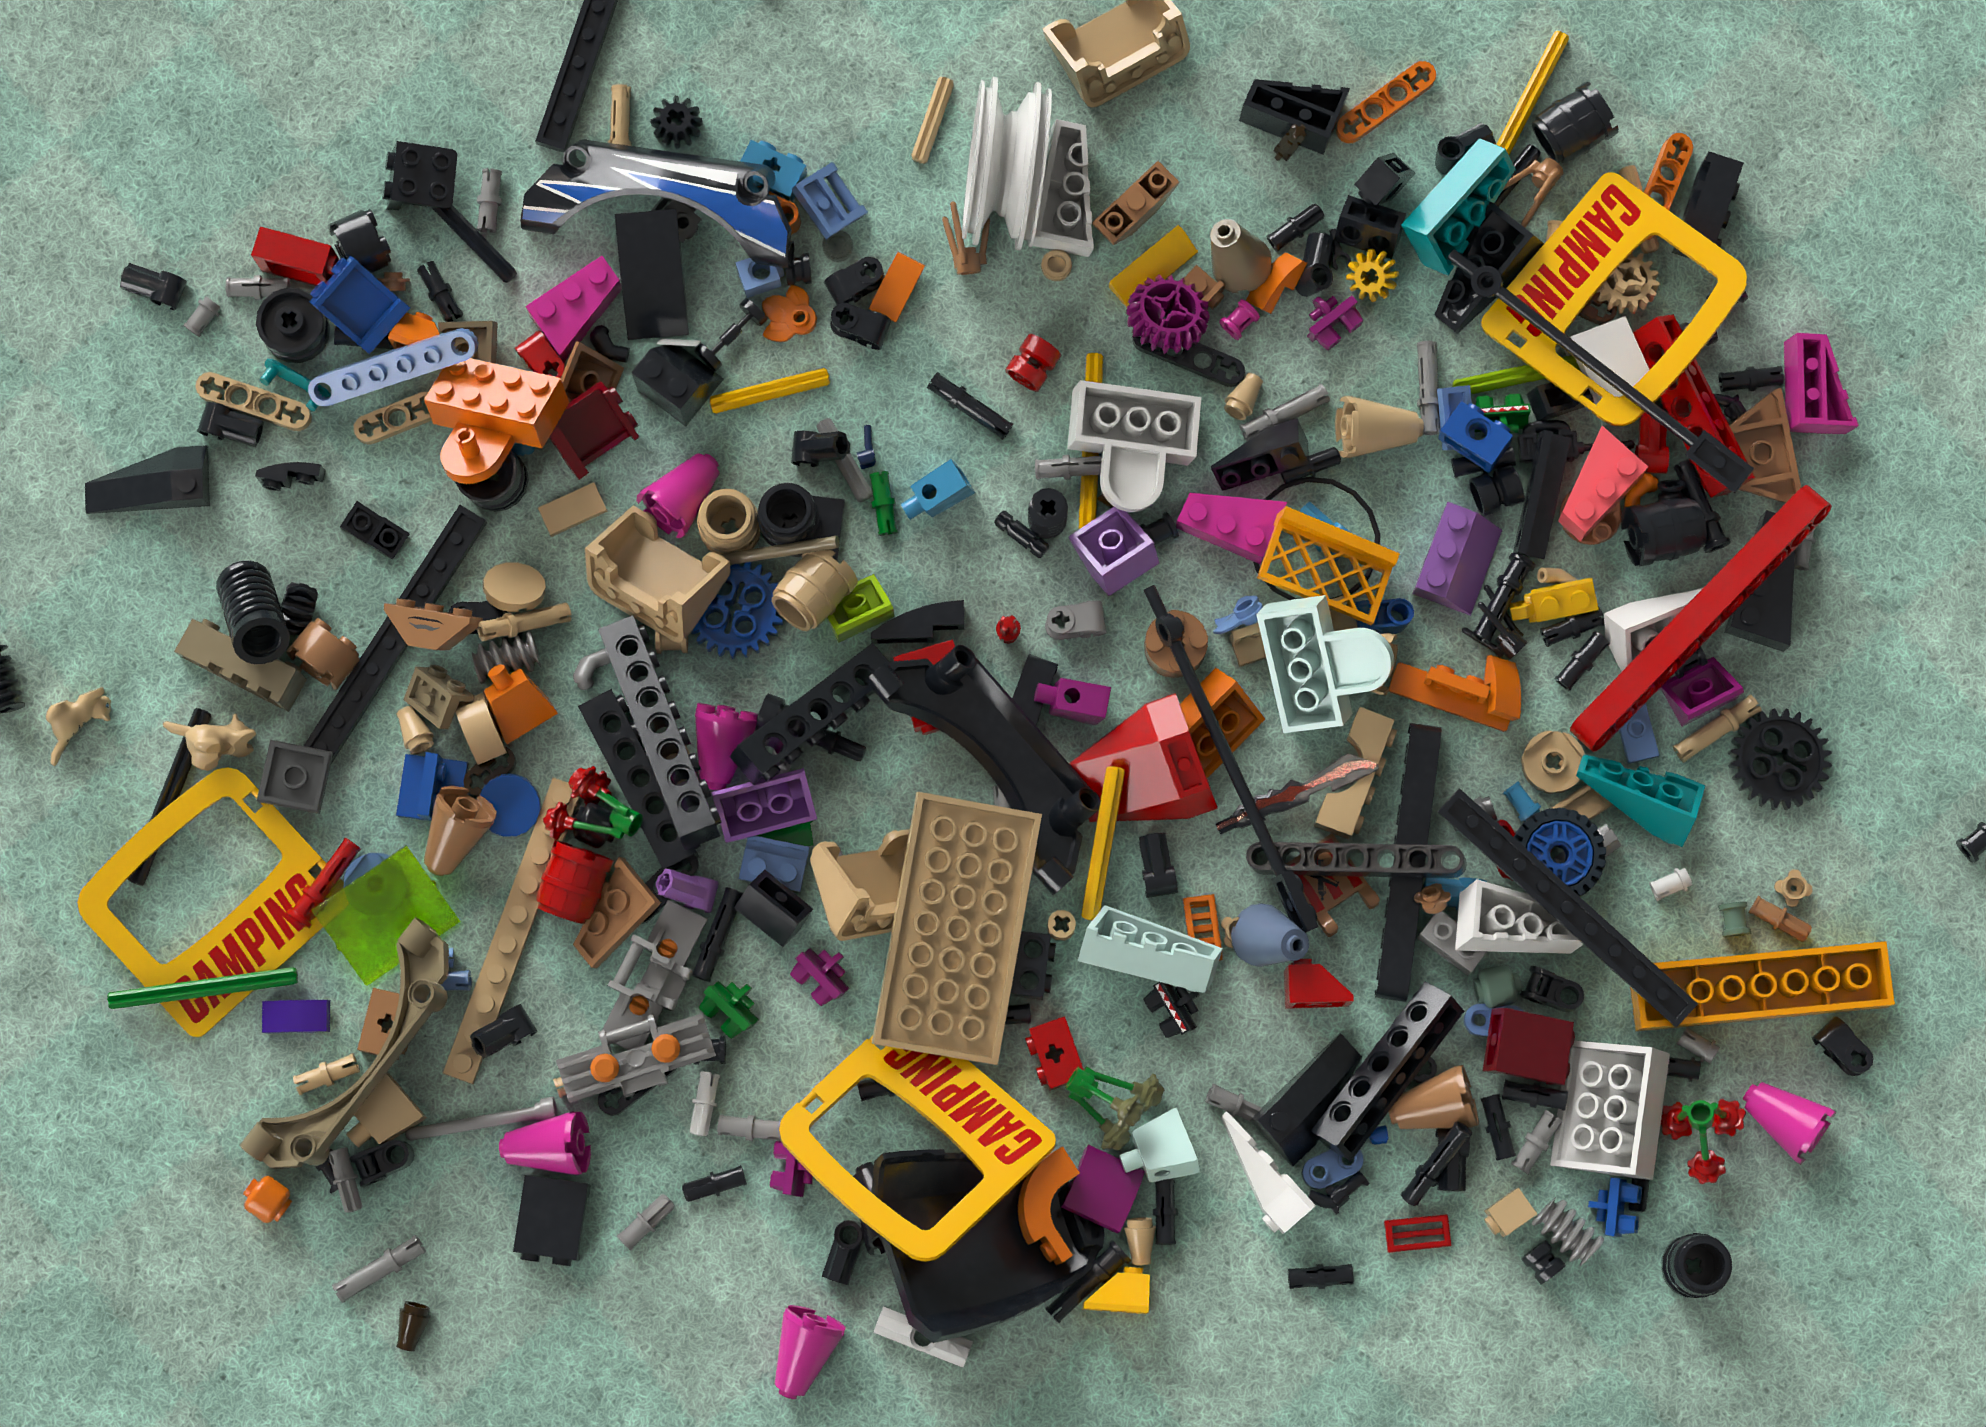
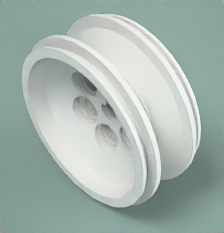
(1007, 163)

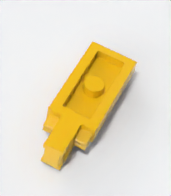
(1556, 601)

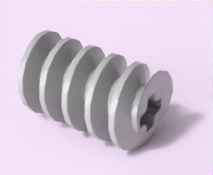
(509, 655)
(1568, 1231)

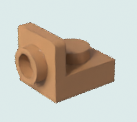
(1203, 282)

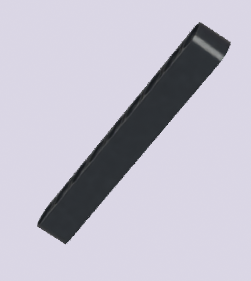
(1413, 829)

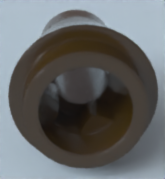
(412, 1322)

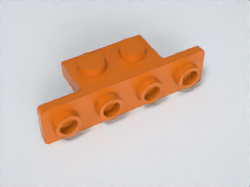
(1447, 692)

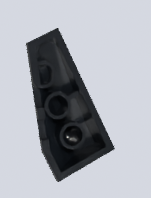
(160, 482)
(1298, 1106)

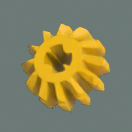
(1383, 271)

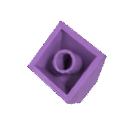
(1114, 550)

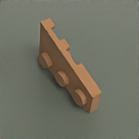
(621, 909)

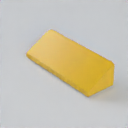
(1161, 258)

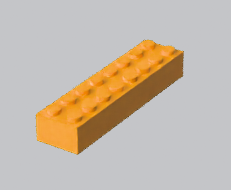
(1776, 985)

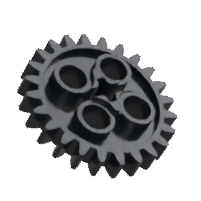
(1770, 785)

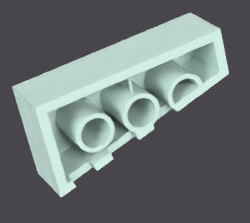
(1149, 951)

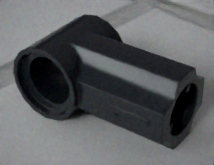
(1459, 146)
(1317, 273)
(156, 286)
(225, 423)
(816, 447)
(1157, 872)
(506, 1030)
(1454, 1175)
(843, 1255)

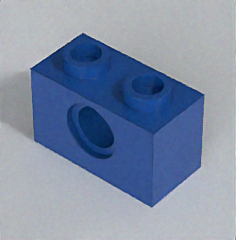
(1481, 452)

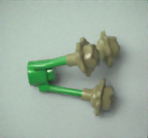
(1129, 1112)

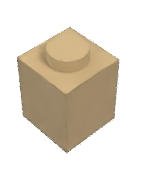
(1509, 1213)

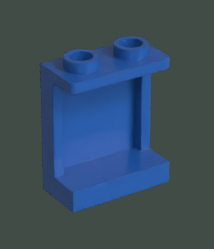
(358, 303)

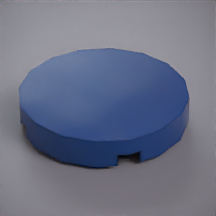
(515, 804)

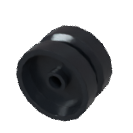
(282, 311)

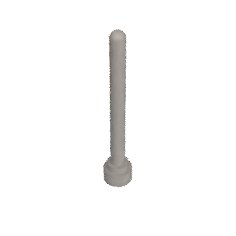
(541, 1111)

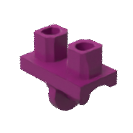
(1344, 313)
(825, 971)
(795, 1176)

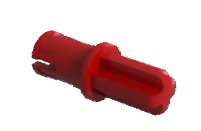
(1008, 629)

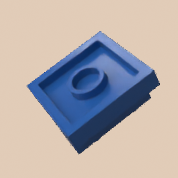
(423, 781)

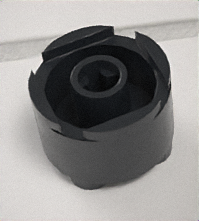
(360, 239)

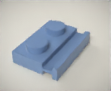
(779, 858)

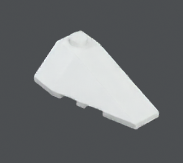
(1275, 1193)

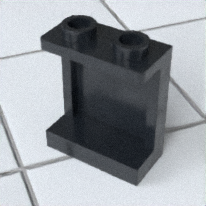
(551, 1219)

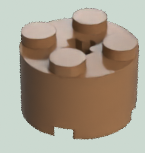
(1193, 640)
(324, 654)

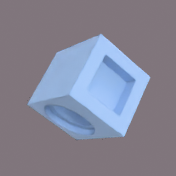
(754, 286)

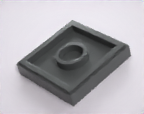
(295, 777)

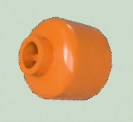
(267, 1199)

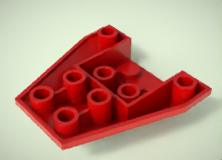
(1159, 765)

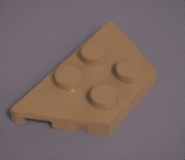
(1768, 448)

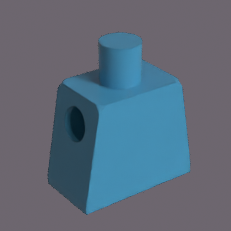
(951, 489)

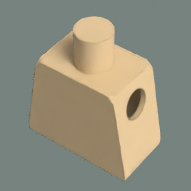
(385, 1114)

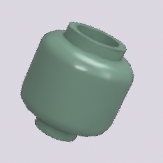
(1497, 986)

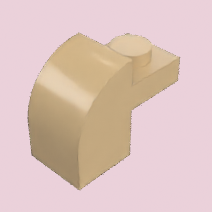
(480, 729)

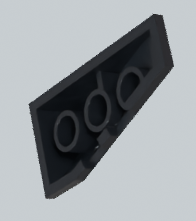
(1498, 244)

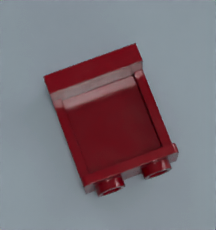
(592, 427)
(1529, 1046)

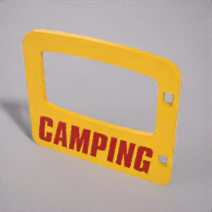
(1577, 262)
(248, 940)
(959, 1102)

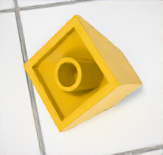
(1122, 1293)

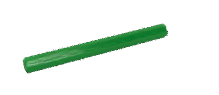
(202, 988)

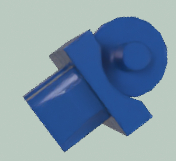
(1616, 1221)

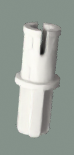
(704, 1103)

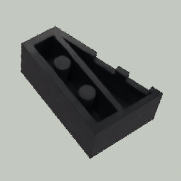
(1279, 105)

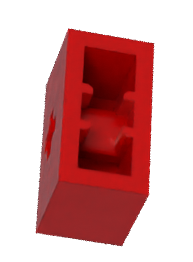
(1055, 1034)

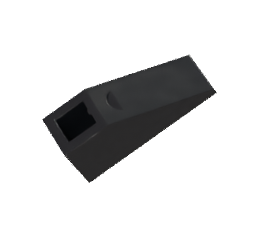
(1266, 454)

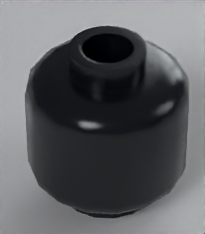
(597, 815)

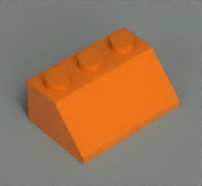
(1234, 713)

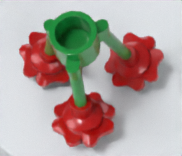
(592, 788)
(1701, 1116)

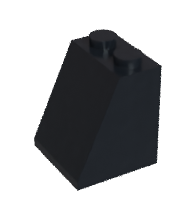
(675, 381)

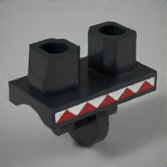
(1179, 1019)

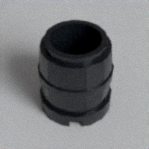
(1574, 124)
(784, 501)
(1663, 530)
(1715, 1265)

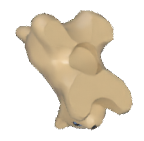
(70, 717)
(210, 742)

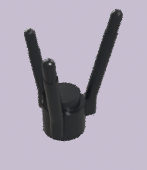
(1510, 639)

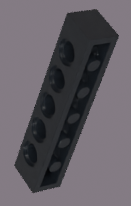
(597, 714)
(751, 753)
(1387, 1071)

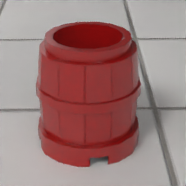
(572, 882)

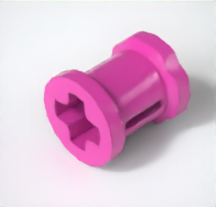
(1239, 319)

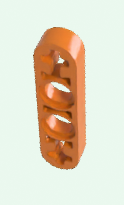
(1383, 99)
(1678, 165)

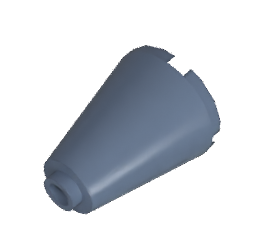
(1267, 937)

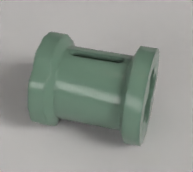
(1734, 919)

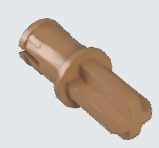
(1780, 919)

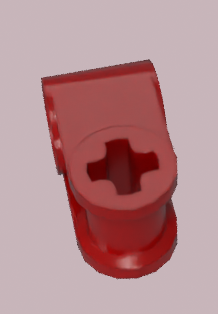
(540, 355)

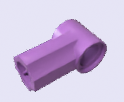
(691, 890)

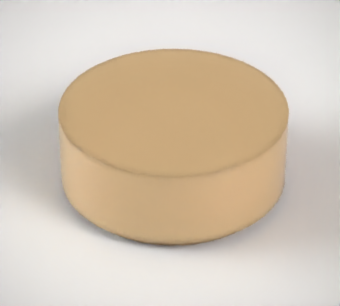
(1056, 265)

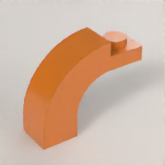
(1036, 1201)

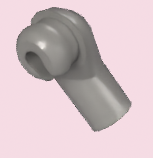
(587, 666)

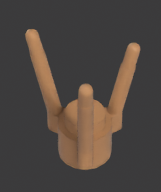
(1544, 178)
(965, 259)

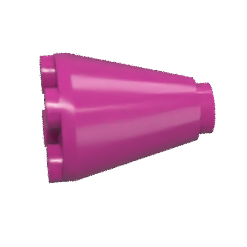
(717, 737)

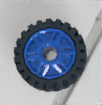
(1572, 834)

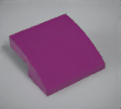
(1102, 1189)

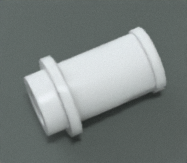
(1671, 884)

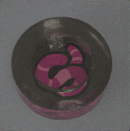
(838, 247)

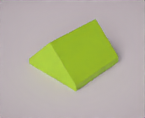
(861, 609)

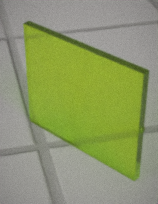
(378, 908)

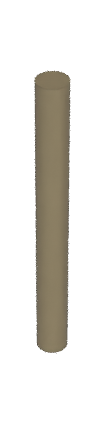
(782, 550)

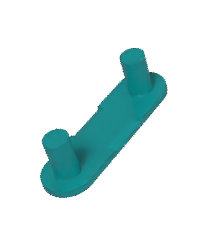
(276, 368)

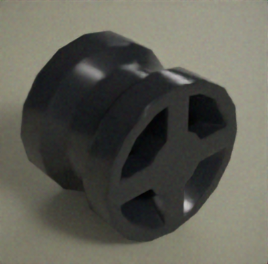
(799, 270)

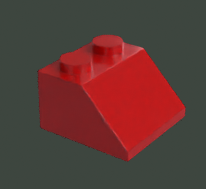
(1313, 987)

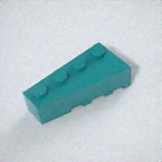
(1458, 204)

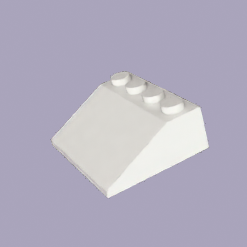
(1611, 1110)

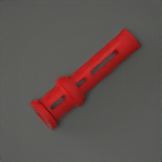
(317, 892)

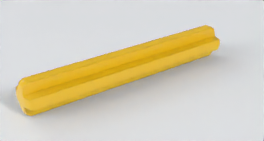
(769, 390)

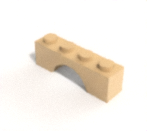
(1342, 810)

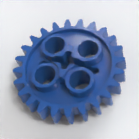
(761, 615)

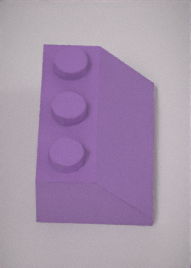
(1457, 559)
(765, 806)

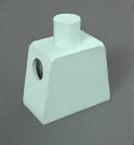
(1162, 1149)

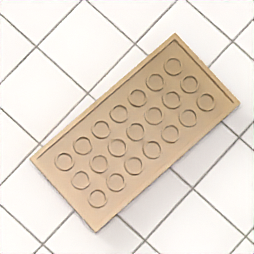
(956, 928)

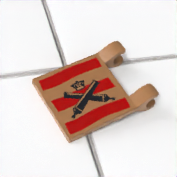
(1329, 891)

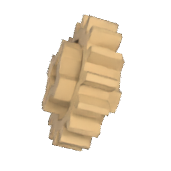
(1638, 289)

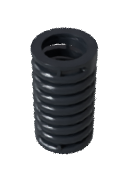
(252, 612)

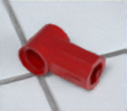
(1652, 445)

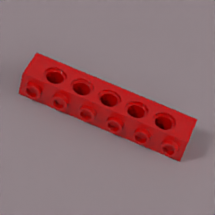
(1691, 389)

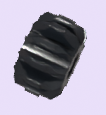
(669, 130)
(298, 606)

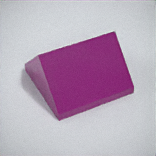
(1701, 691)

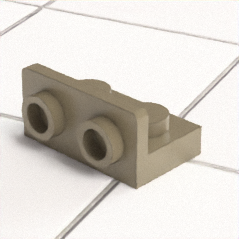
(436, 694)

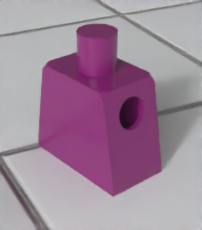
(1088, 700)

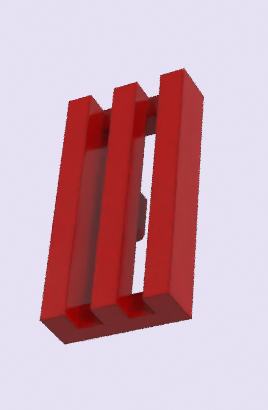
(1445, 1230)

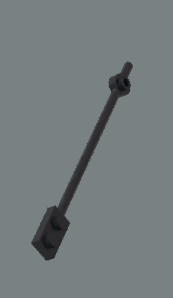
(1703, 450)
(1286, 882)

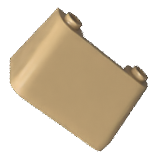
(1119, 47)
(651, 576)
(861, 887)

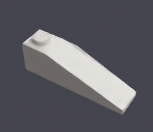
(1639, 622)

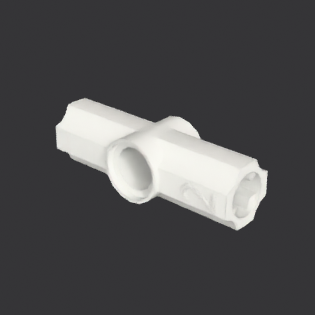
(896, 1327)

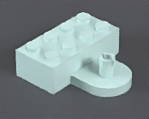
(1318, 666)

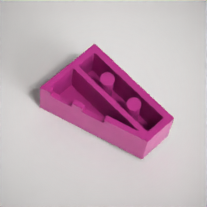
(1813, 388)

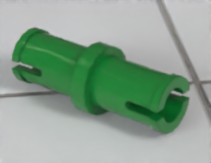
(883, 503)

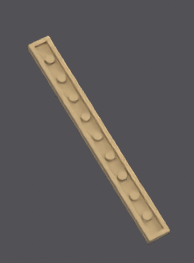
(508, 939)

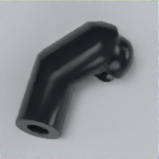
(602, 343)

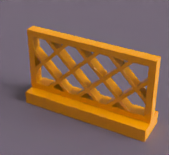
(1334, 540)

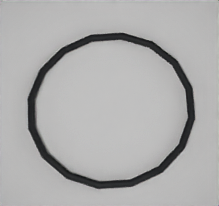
(1337, 484)

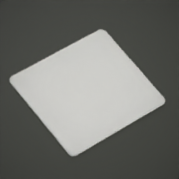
(678, 342)

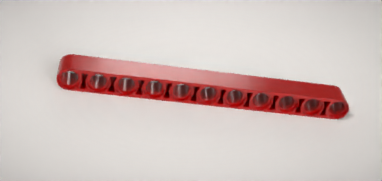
(1700, 618)

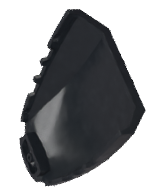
(991, 1268)

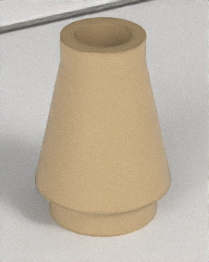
(1243, 398)
(414, 731)
(1140, 1239)

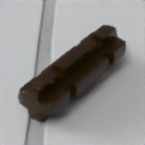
(1290, 142)

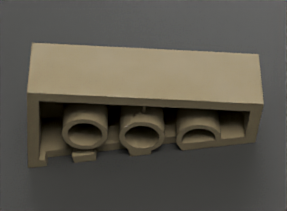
(214, 652)

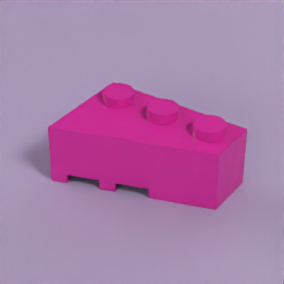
(575, 305)
(1231, 522)

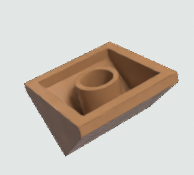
(586, 369)

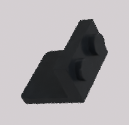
(420, 176)

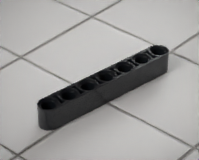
(1370, 867)

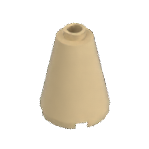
(1374, 427)

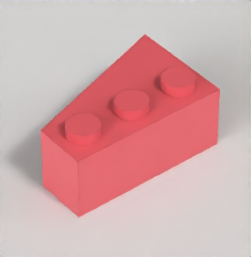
(1603, 481)

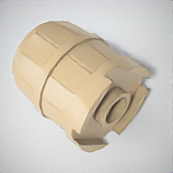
(721, 508)
(813, 589)

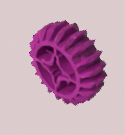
(1151, 304)

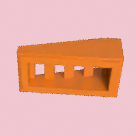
(1203, 901)

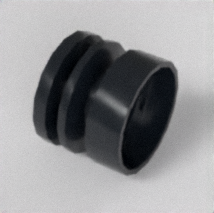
(503, 493)

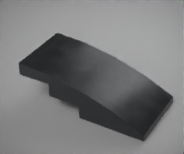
(651, 274)

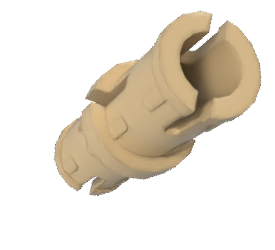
(326, 1074)

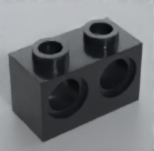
(1369, 226)
(1033, 965)

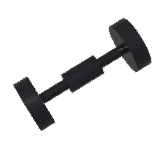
(752, 312)

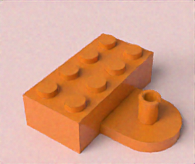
(489, 412)

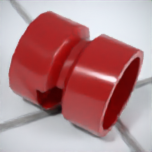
(1038, 353)

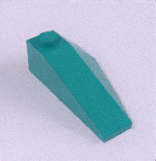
(1657, 803)

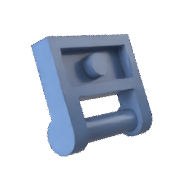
(822, 203)

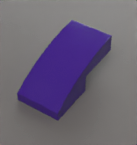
(295, 1016)

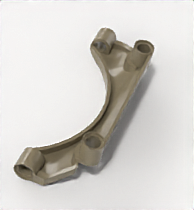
(287, 1140)

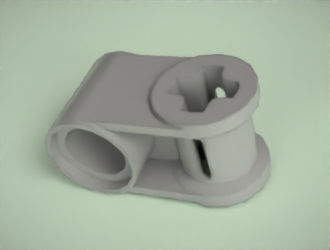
(1080, 621)

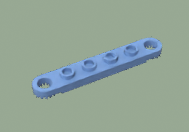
(393, 367)

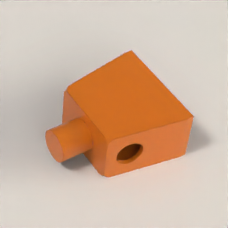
(516, 703)

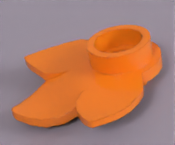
(784, 313)

